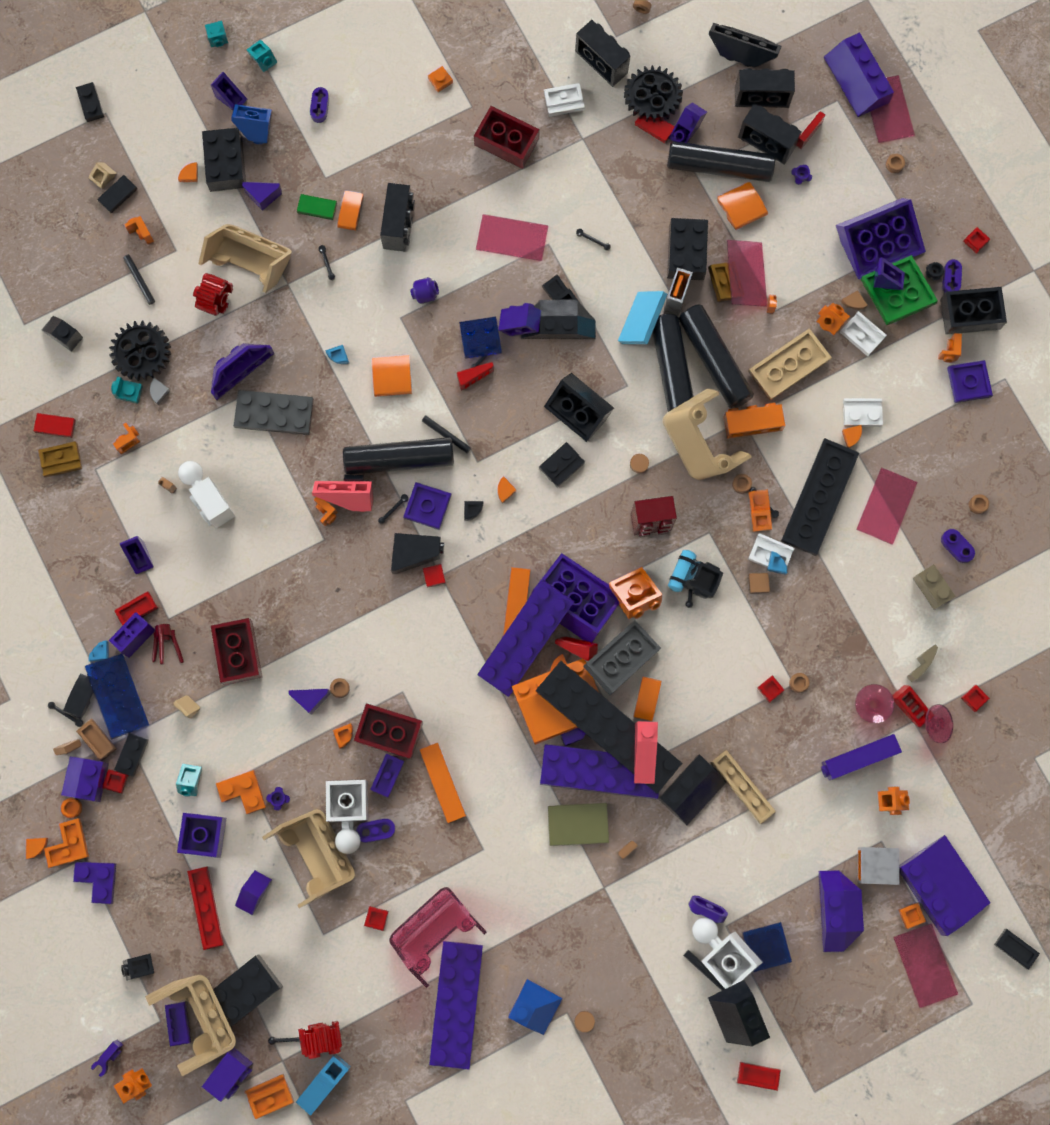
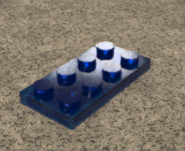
(116, 696)

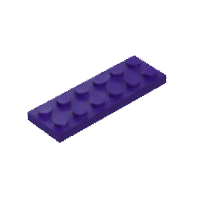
(525, 637)
(456, 1005)

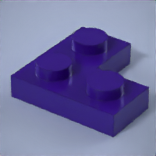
(102, 877)

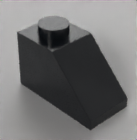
(62, 333)

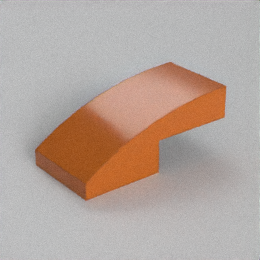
(350, 210)
(760, 510)
(647, 698)

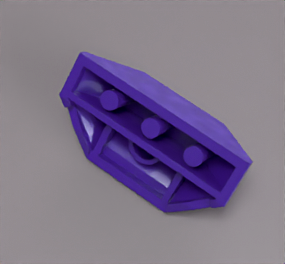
(237, 366)
(840, 911)

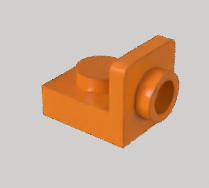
(138, 225)
(954, 347)
(127, 441)
(323, 506)

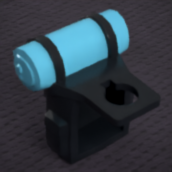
(695, 575)

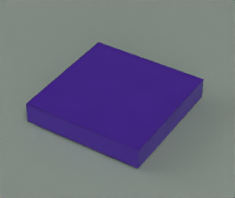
(970, 381)
(427, 506)

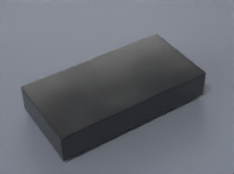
(117, 194)
(1016, 949)

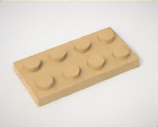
(789, 364)

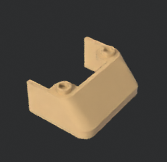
(247, 251)
(692, 448)
(317, 846)
(217, 1032)

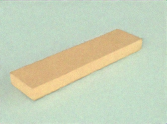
(743, 787)

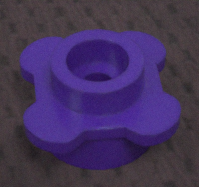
(804, 169)
(278, 793)

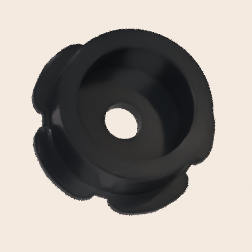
(937, 267)

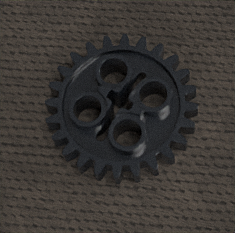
(653, 93)
(146, 365)

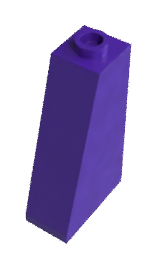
(861, 757)

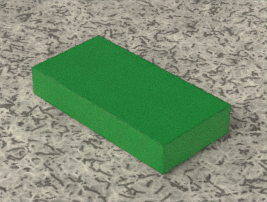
(317, 207)

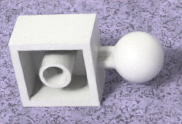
(205, 495)
(347, 839)
(730, 948)

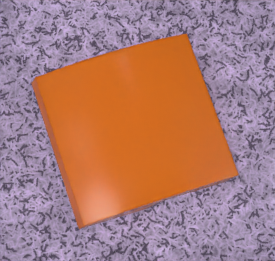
(742, 205)
(391, 375)

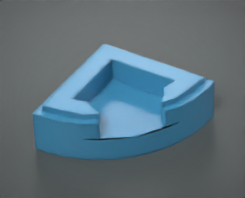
(337, 355)
(776, 564)
(99, 652)

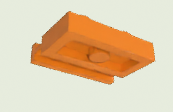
(269, 1096)

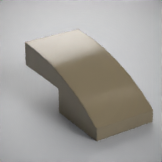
(925, 660)

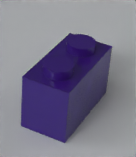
(519, 320)

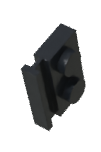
(561, 464)

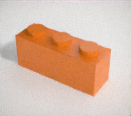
(754, 420)

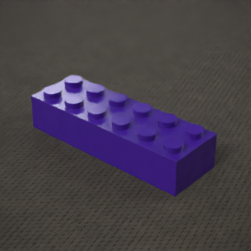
(589, 772)

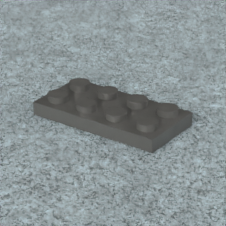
(273, 412)
(622, 657)

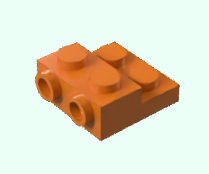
(636, 593)

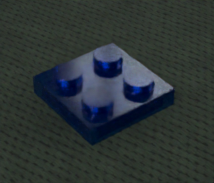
(480, 337)
(769, 945)

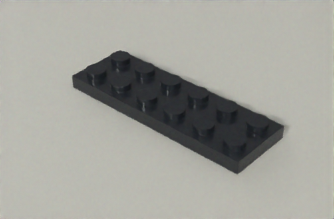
(820, 497)

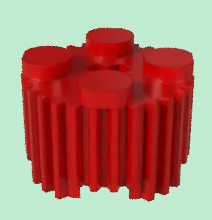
(212, 294)
(320, 1039)

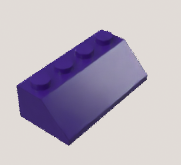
(859, 75)

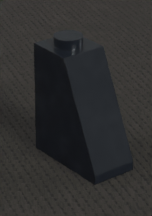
(414, 550)

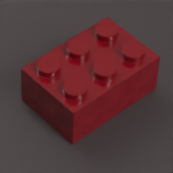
(506, 137)
(653, 516)
(236, 651)
(388, 731)

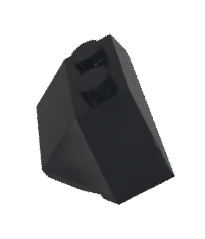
(743, 46)
(563, 321)

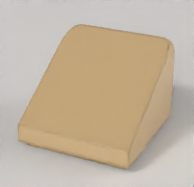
(102, 174)
(187, 706)

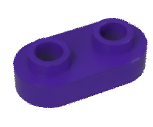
(956, 547)
(375, 829)
(708, 909)

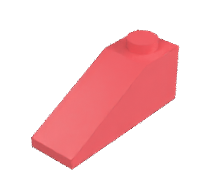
(346, 494)
(645, 752)

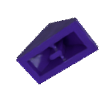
(227, 91)
(262, 193)
(888, 276)
(137, 554)
(310, 698)
(252, 892)

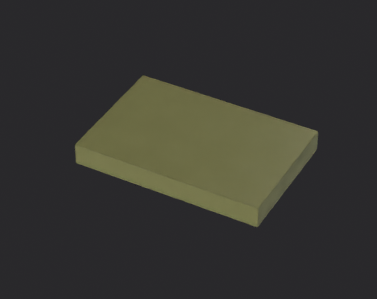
(578, 824)

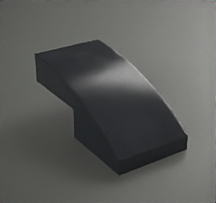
(557, 290)
(79, 697)

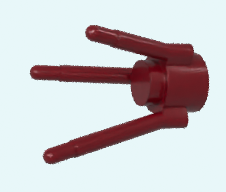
(162, 634)

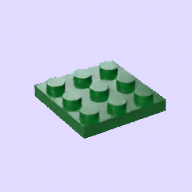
(899, 304)

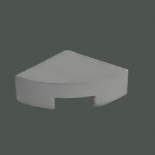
(158, 391)

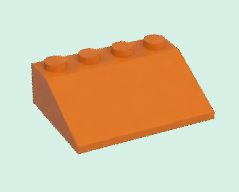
(540, 716)

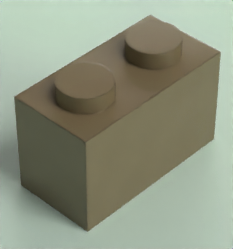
(934, 587)

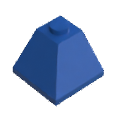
(252, 122)
(534, 1007)

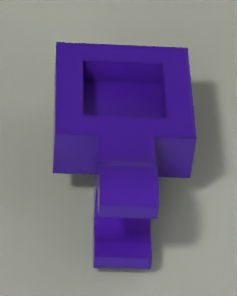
(110, 1053)

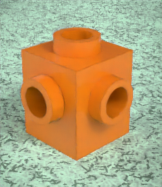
(832, 318)
(894, 800)
(137, 1084)

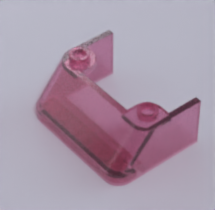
(428, 928)

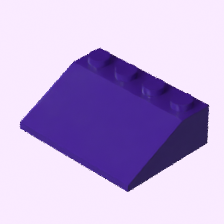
(880, 233)
(592, 597)
(943, 886)

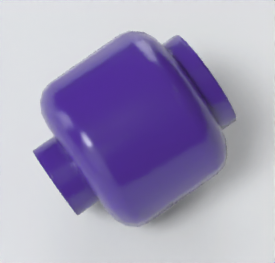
(424, 290)

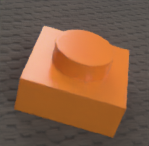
(440, 79)
(912, 915)

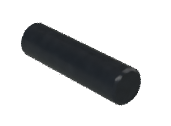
(721, 161)
(716, 356)
(672, 361)
(398, 456)

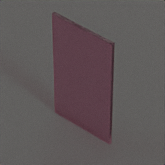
(893, 119)
(512, 237)
(746, 273)
(886, 505)
(925, 965)

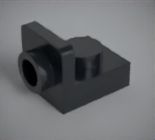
(137, 967)

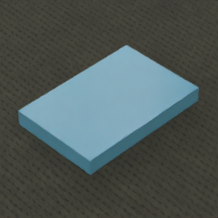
(642, 317)

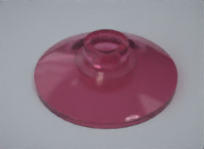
(883, 699)
(939, 723)

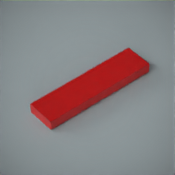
(205, 908)

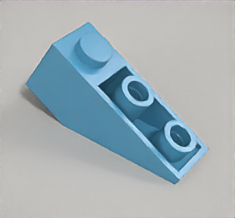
(323, 1084)

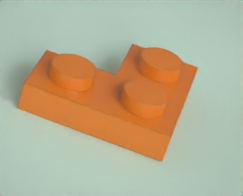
(243, 785)
(73, 845)

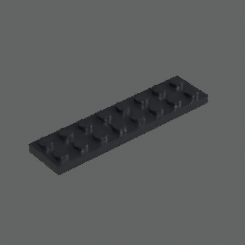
(601, 721)

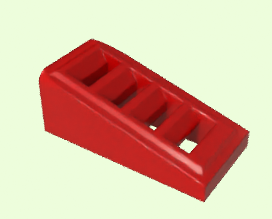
(472, 375)
(581, 648)
(898, 695)

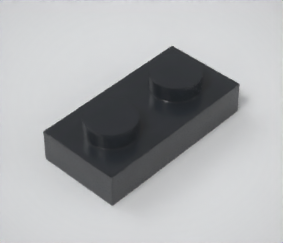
(90, 102)
(131, 754)

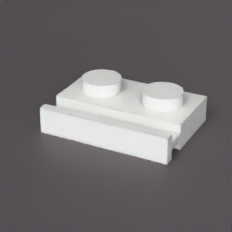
(564, 99)
(863, 333)
(862, 412)
(764, 545)

